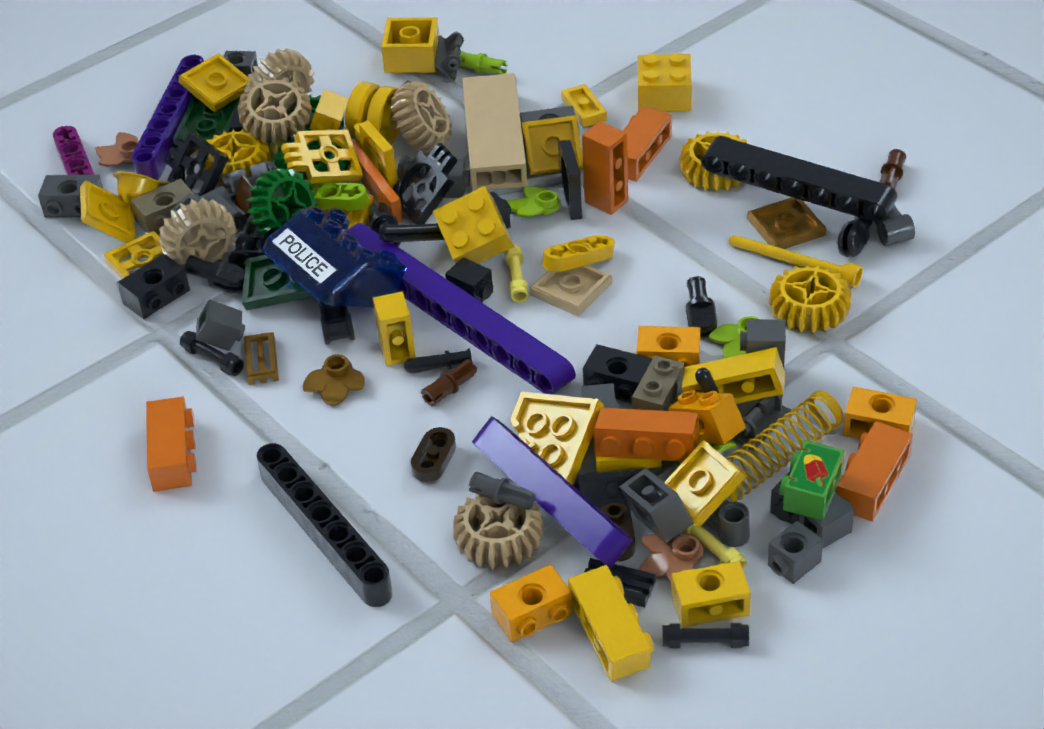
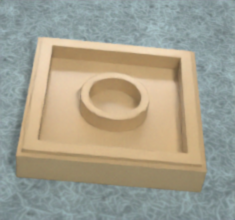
(571, 289)

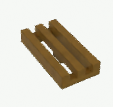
(262, 373)

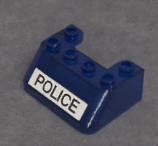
(332, 262)

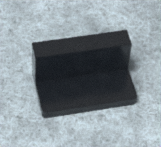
(604, 486)

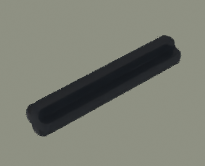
(410, 233)

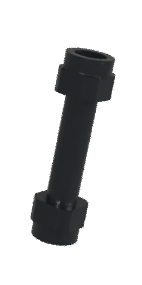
(229, 362)
(736, 635)

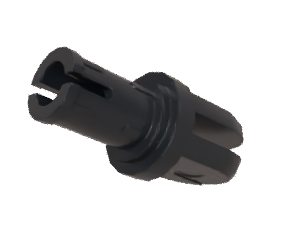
(380, 217)
(853, 237)
(218, 274)
(700, 308)

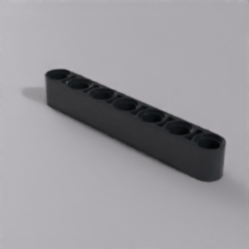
(799, 179)
(325, 525)

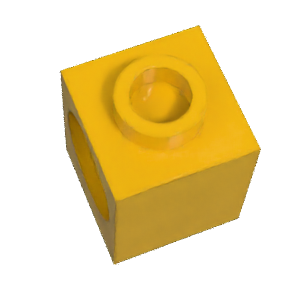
(329, 111)

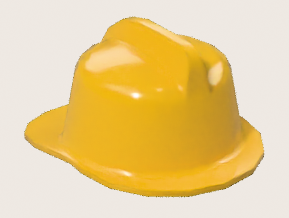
(133, 185)

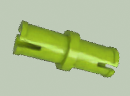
(482, 63)

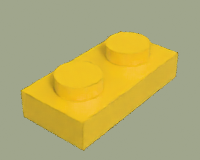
(585, 104)

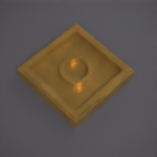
(786, 223)

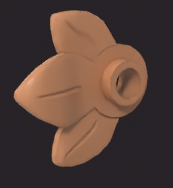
(119, 152)
(671, 557)

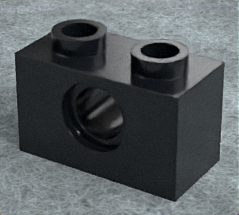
(153, 286)
(616, 367)

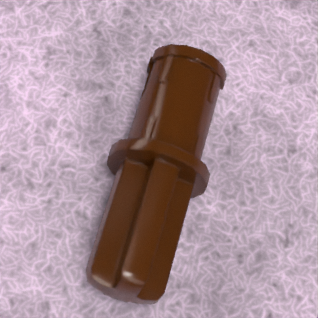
(893, 168)
(448, 382)

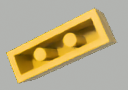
(743, 376)
(610, 623)

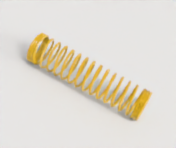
(832, 404)

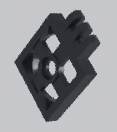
(183, 161)
(441, 164)
(570, 178)

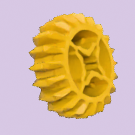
(241, 150)
(693, 169)
(810, 298)

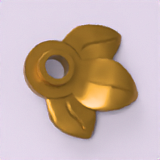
(334, 380)

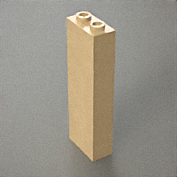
(494, 132)

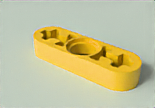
(578, 253)

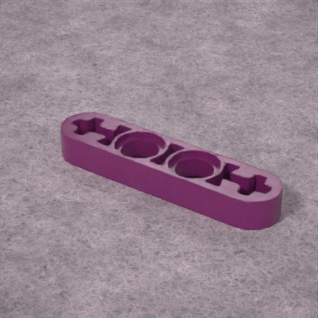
(74, 159)

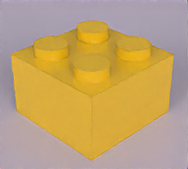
(410, 45)
(665, 82)
(473, 227)

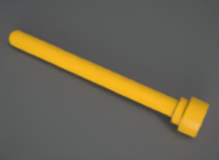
(850, 272)

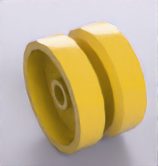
(372, 103)

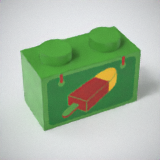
(812, 480)

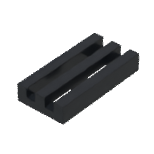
(630, 579)

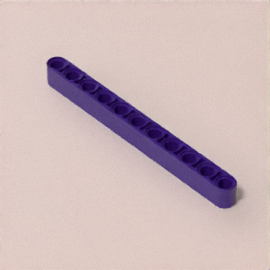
(474, 320)

